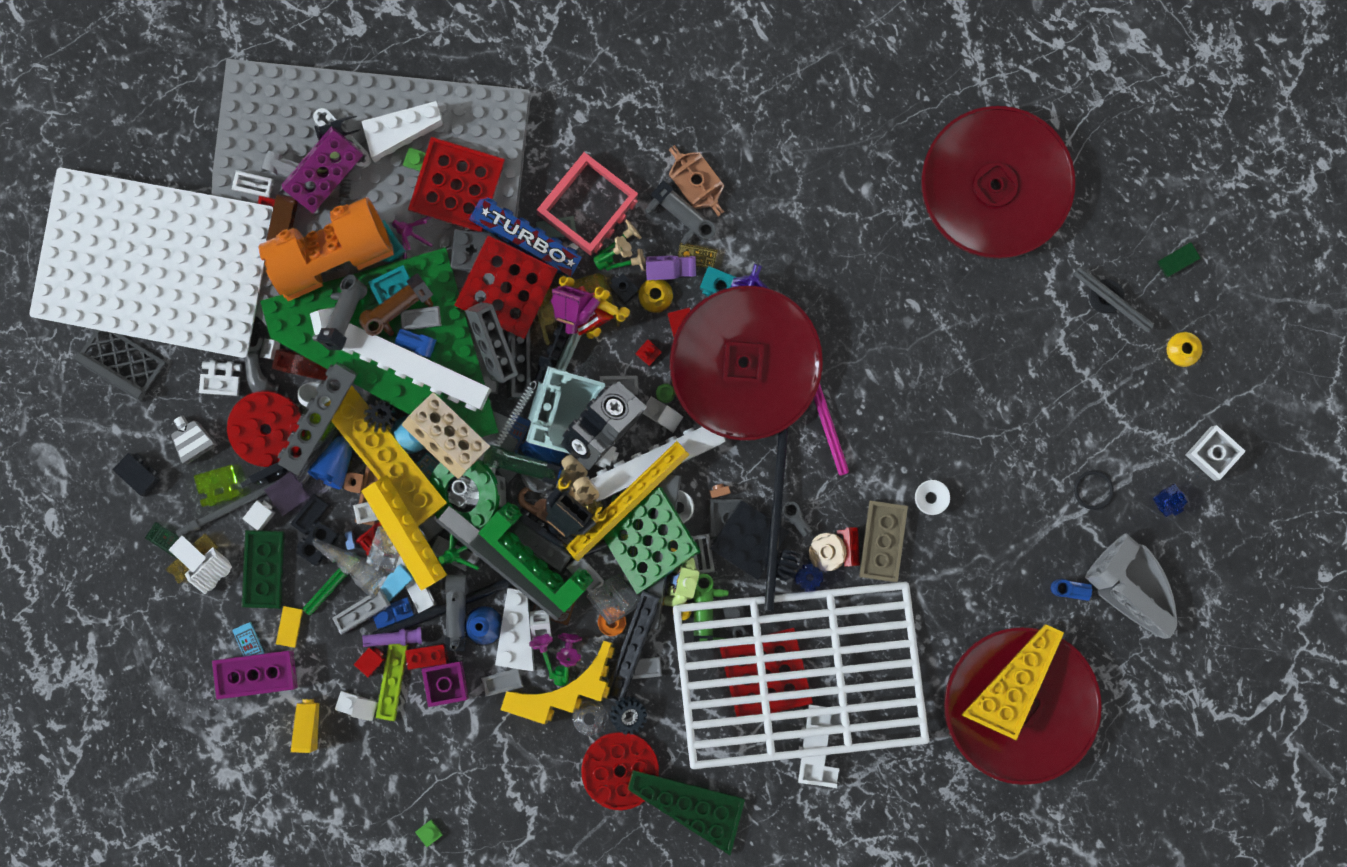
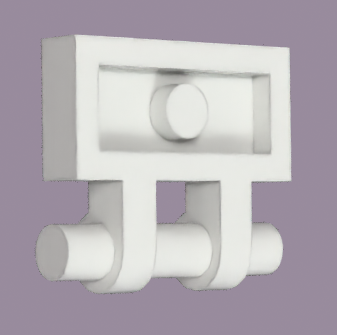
(219, 384)

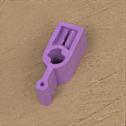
(670, 267)

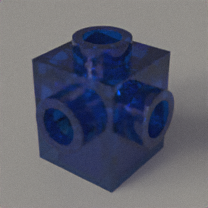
(1170, 500)
(801, 577)

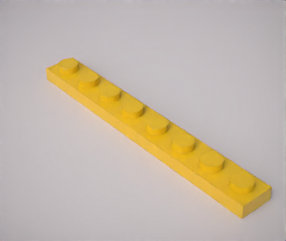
(629, 499)

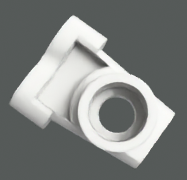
(456, 491)

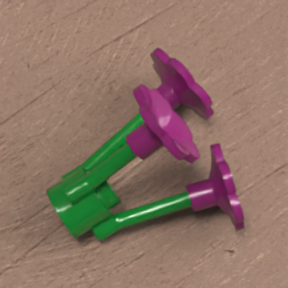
(567, 655)

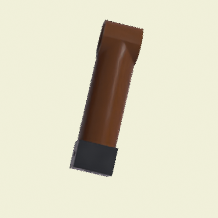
(395, 305)

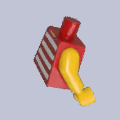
(603, 313)

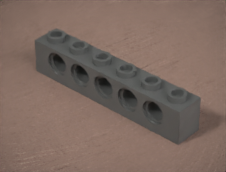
(297, 463)

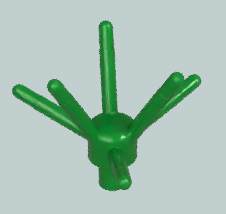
(453, 554)

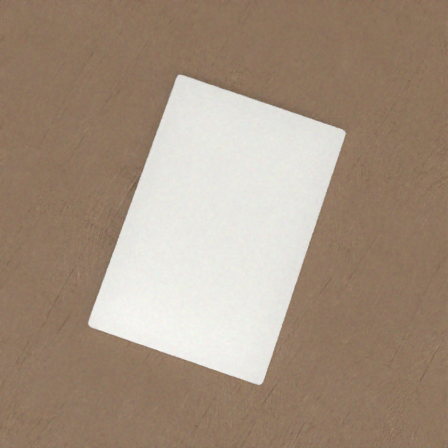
(151, 262)

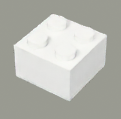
(1215, 453)

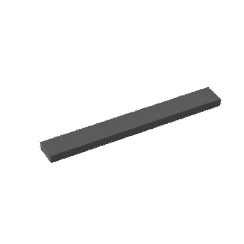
(671, 487)
(469, 536)

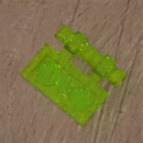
(214, 480)

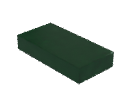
(1178, 259)

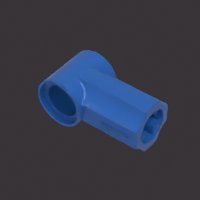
(419, 344)
(1072, 590)

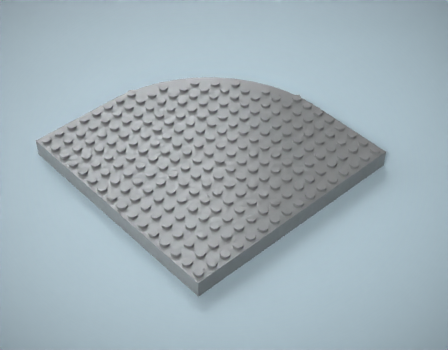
(274, 110)

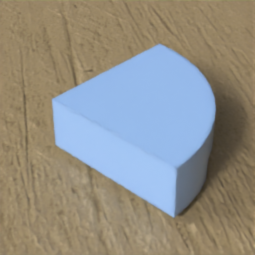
(350, 543)

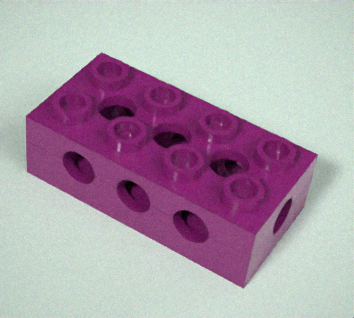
(325, 182)
(263, 663)

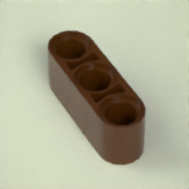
(282, 215)

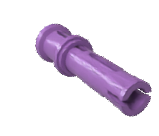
(402, 637)

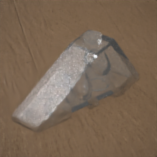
(362, 573)

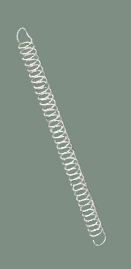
(501, 435)

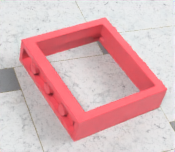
(564, 184)

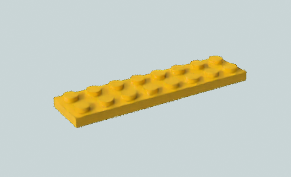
(387, 457)

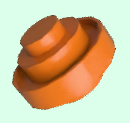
(612, 629)

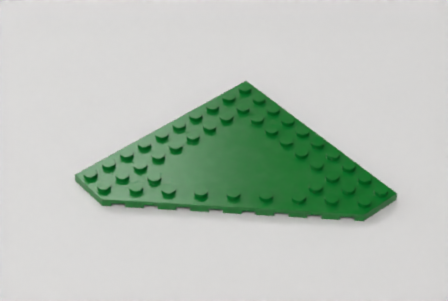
(292, 326)

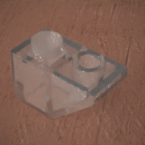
(383, 553)

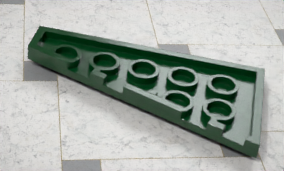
(699, 809)

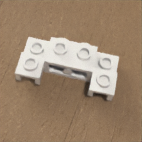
(813, 768)

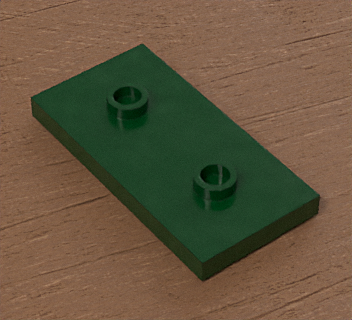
(263, 569)

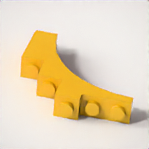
(590, 684)

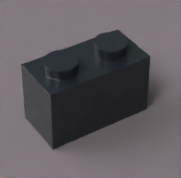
(137, 474)

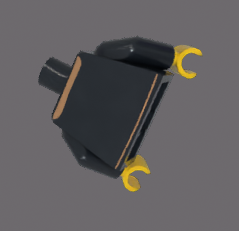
(567, 514)

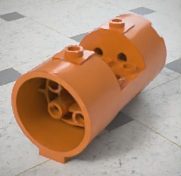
(352, 236)

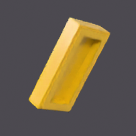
(289, 626)

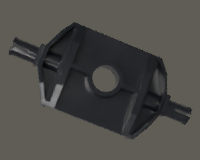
(553, 351)

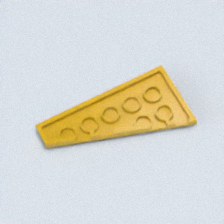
(1011, 694)

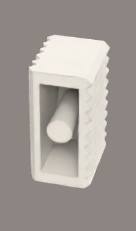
(209, 571)

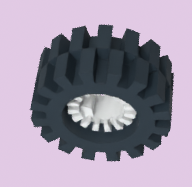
(637, 715)

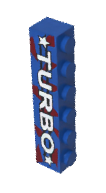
(524, 237)

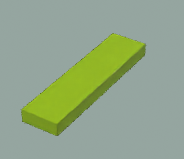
(391, 682)

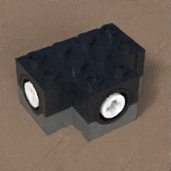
(602, 424)

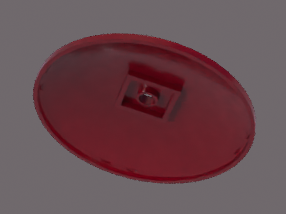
(780, 370)

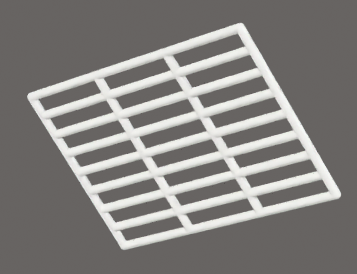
(762, 678)

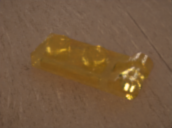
(203, 545)

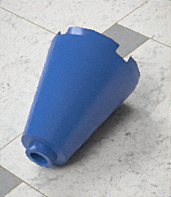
(333, 463)
(491, 624)

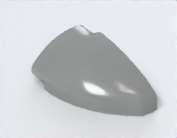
(1135, 586)

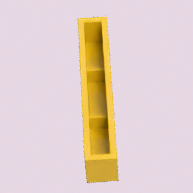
(404, 532)

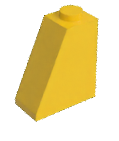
(305, 727)

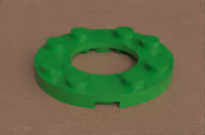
(486, 485)

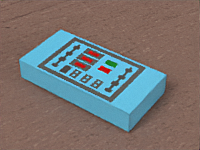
(248, 640)

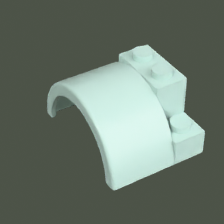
(557, 405)

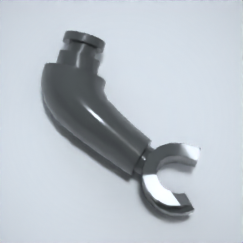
(255, 378)

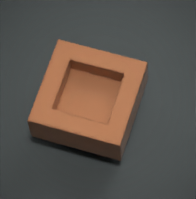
(719, 490)

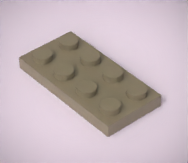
(883, 541)

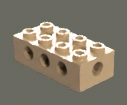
(445, 435)

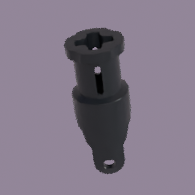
(337, 124)

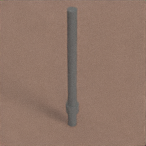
(195, 524)

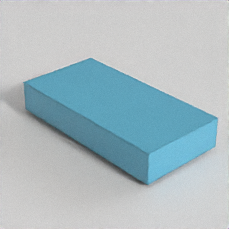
(396, 582)

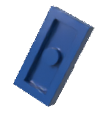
(396, 612)

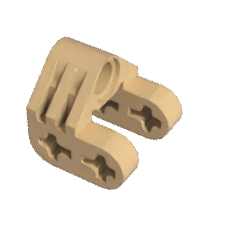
(581, 487)

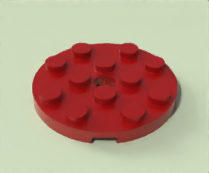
(246, 422)
(603, 758)

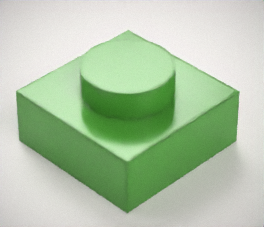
(414, 159)
(429, 833)

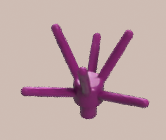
(405, 229)

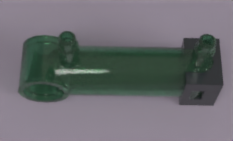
(503, 459)

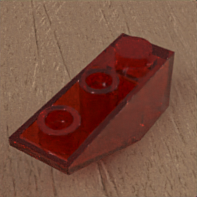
(297, 364)

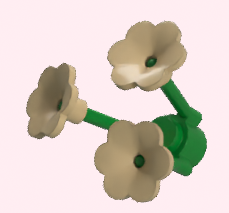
(622, 247)

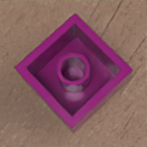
(445, 684)

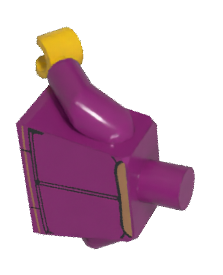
(574, 305)

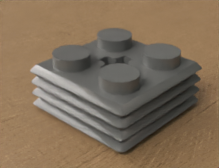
(462, 242)

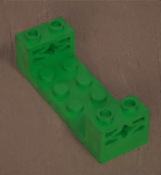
(525, 561)

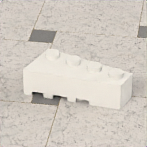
(400, 128)
(515, 633)

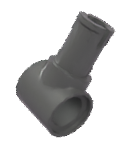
(797, 519)

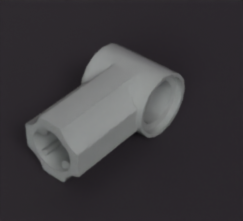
(277, 164)

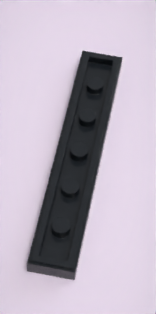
(633, 645)

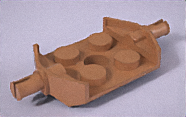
(700, 195)

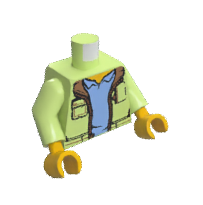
(682, 583)

